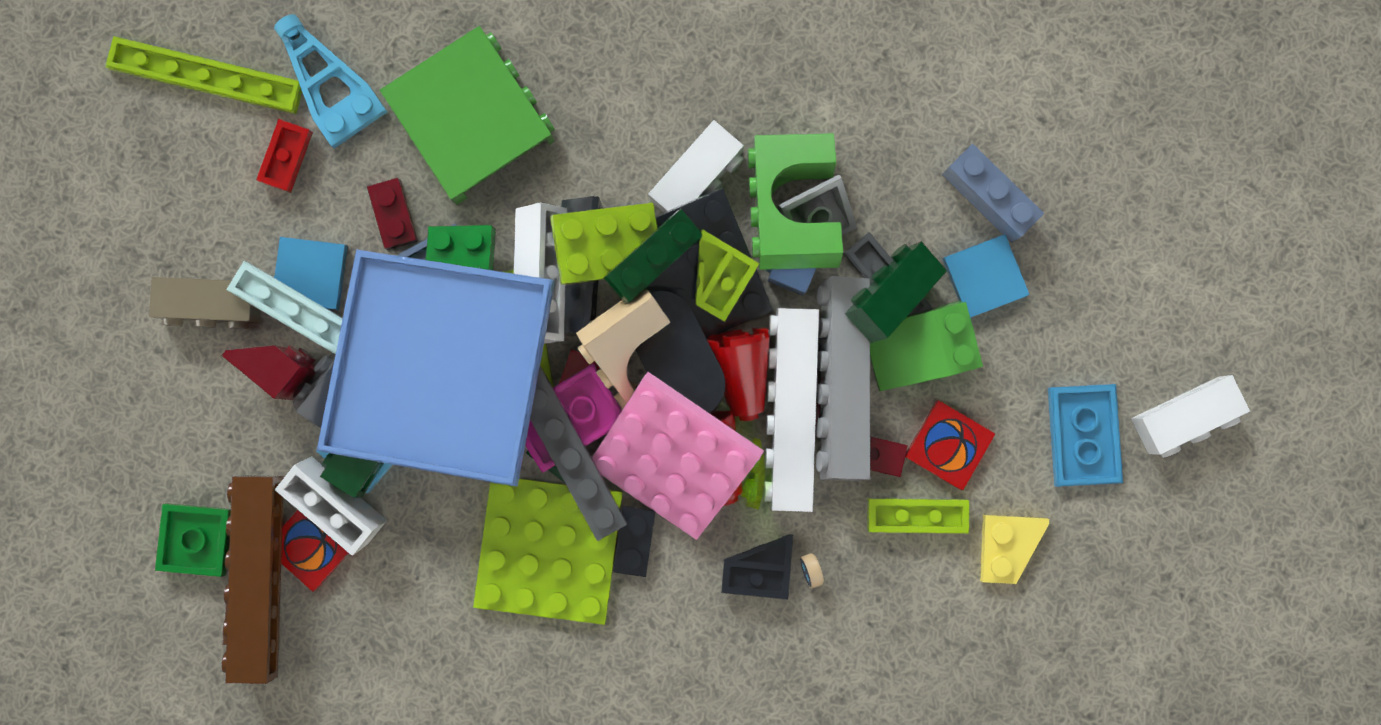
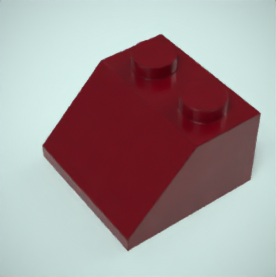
(274, 368)

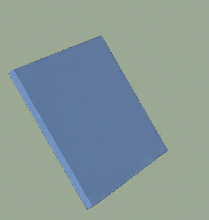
(436, 367)

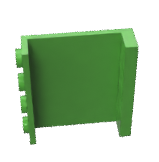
(467, 112)

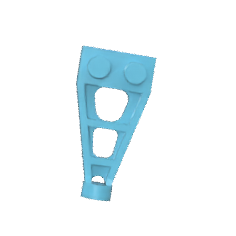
(349, 114)

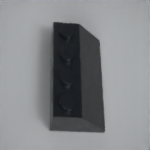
(582, 296)

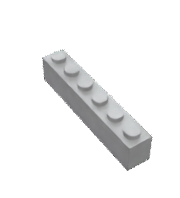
(843, 386)

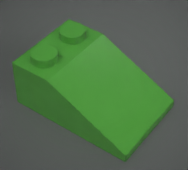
(926, 347)

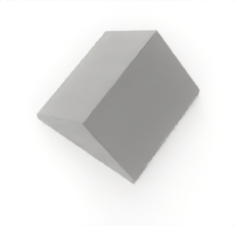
(821, 205)

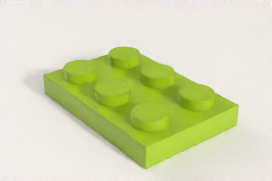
(598, 239)

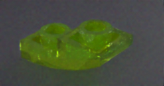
(754, 487)

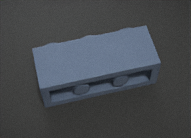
(992, 193)

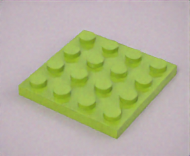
(543, 555)

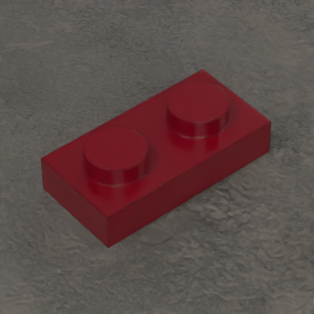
(392, 213)

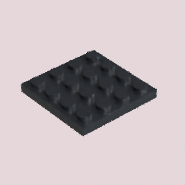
(716, 217)

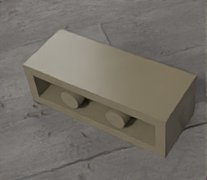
(199, 301)

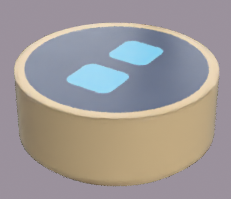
(811, 570)

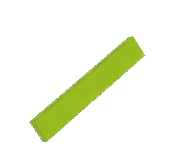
(204, 75)

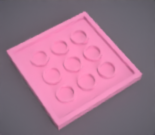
(674, 456)

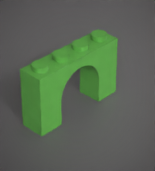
(780, 240)

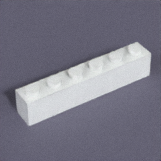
(793, 409)

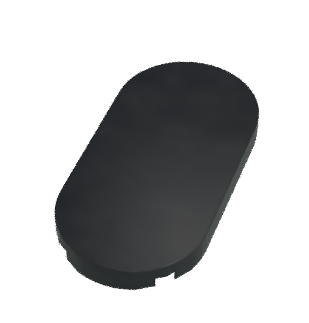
(682, 355)

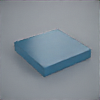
(312, 269)
(986, 275)

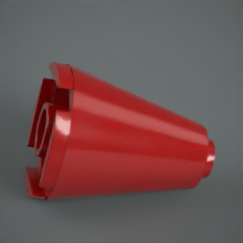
(745, 369)

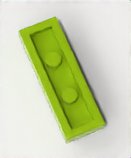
(917, 515)

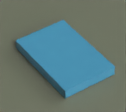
(1085, 435)

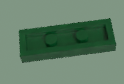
(653, 256)

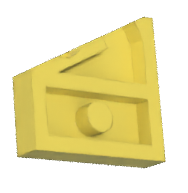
(1008, 546)

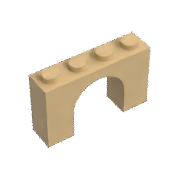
(616, 335)

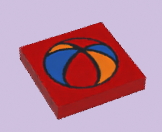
(949, 445)
(309, 551)

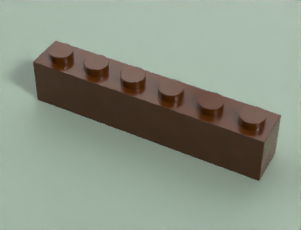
(253, 580)

